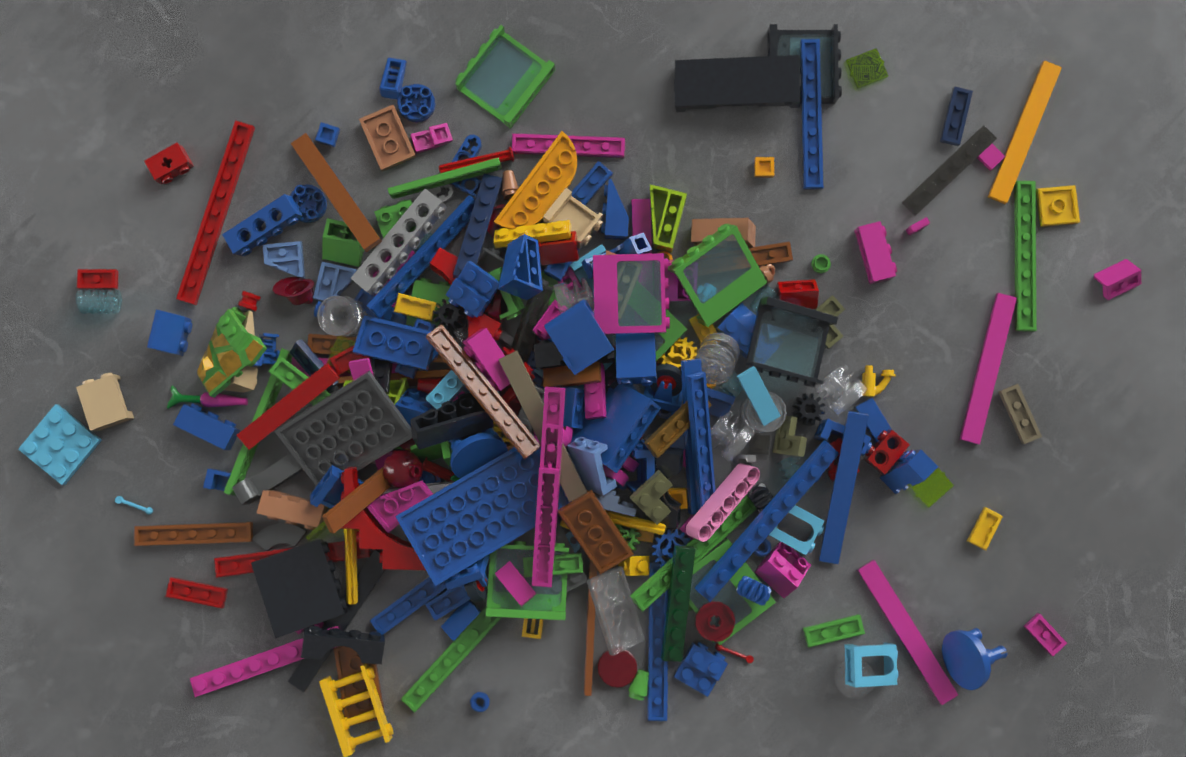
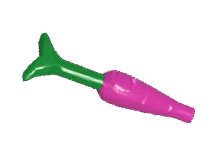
(205, 399)

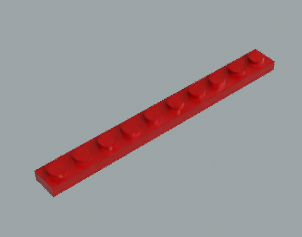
(215, 213)

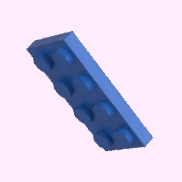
(394, 343)

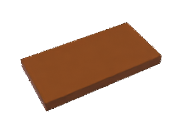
(595, 532)
(347, 664)

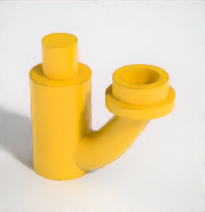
(869, 381)

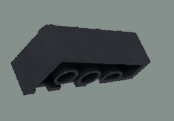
(549, 356)
(450, 421)

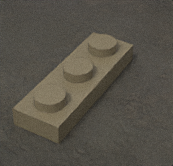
(1020, 414)

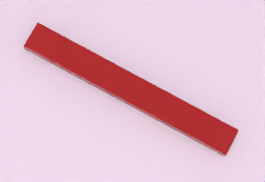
(242, 563)

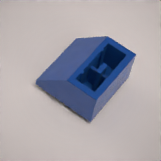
(413, 404)

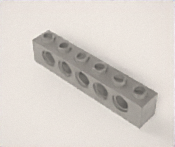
(400, 232)

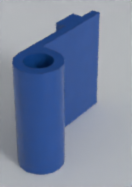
(578, 337)

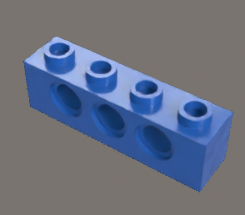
(237, 235)

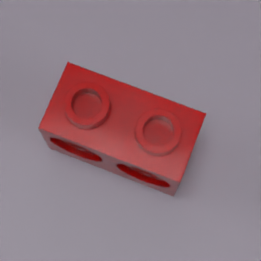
(889, 455)

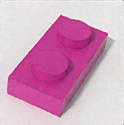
(1045, 634)

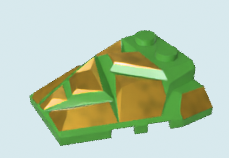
(228, 352)

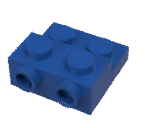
(473, 290)
(701, 668)

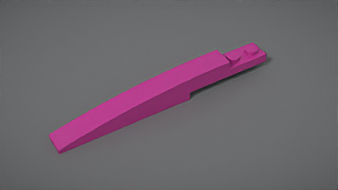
(548, 486)

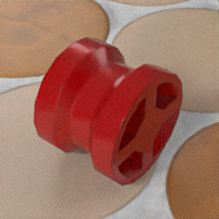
(249, 301)

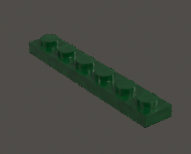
(678, 603)

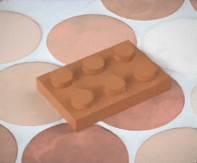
(387, 138)

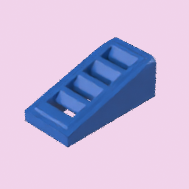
(392, 90)

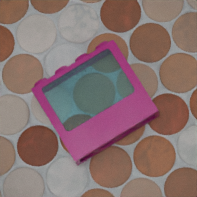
(631, 293)

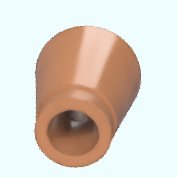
(509, 184)

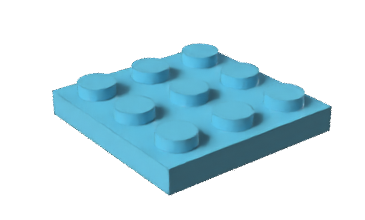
(60, 444)

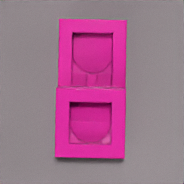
(431, 139)
(515, 583)

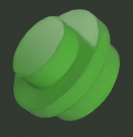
(820, 263)

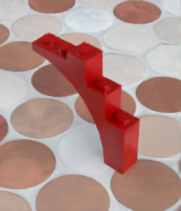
(444, 265)
(396, 552)

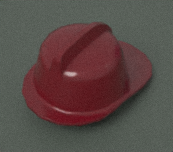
(295, 289)

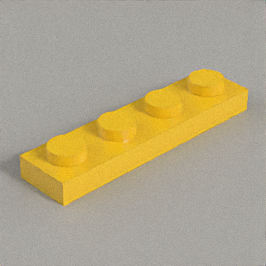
(542, 232)

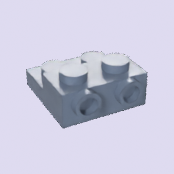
(610, 502)

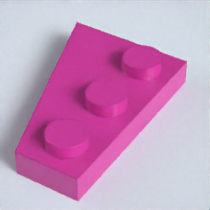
(396, 502)

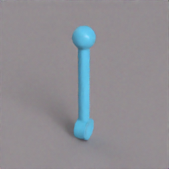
(119, 499)

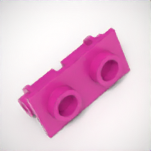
(551, 313)

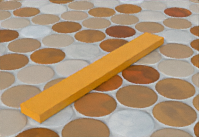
(1024, 132)

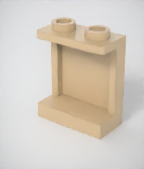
(582, 218)
(103, 402)

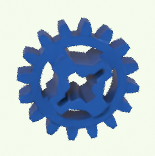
(670, 541)

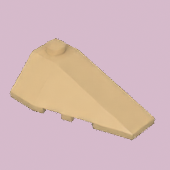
(248, 379)

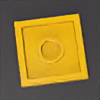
(1057, 206)

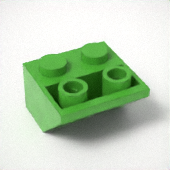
(340, 244)

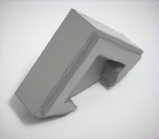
(745, 459)

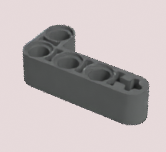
(269, 479)

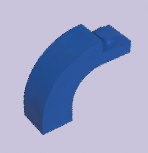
(633, 245)

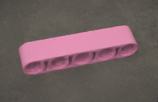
(722, 502)

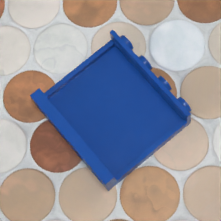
(625, 423)

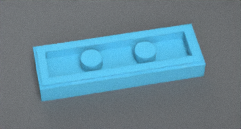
(758, 395)

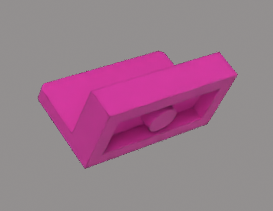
(1119, 278)

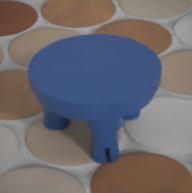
(475, 451)
(968, 659)

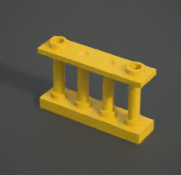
(341, 723)

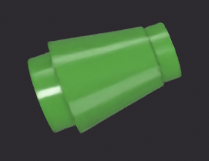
(639, 685)

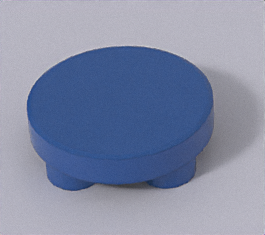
(416, 102)
(310, 202)

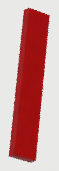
(288, 406)

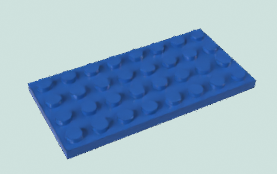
(475, 514)

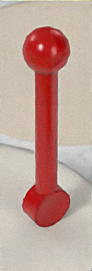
(749, 659)

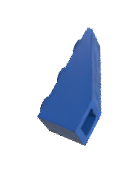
(616, 216)

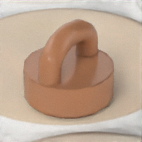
(768, 274)

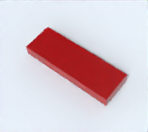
(196, 592)

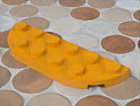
(542, 186)

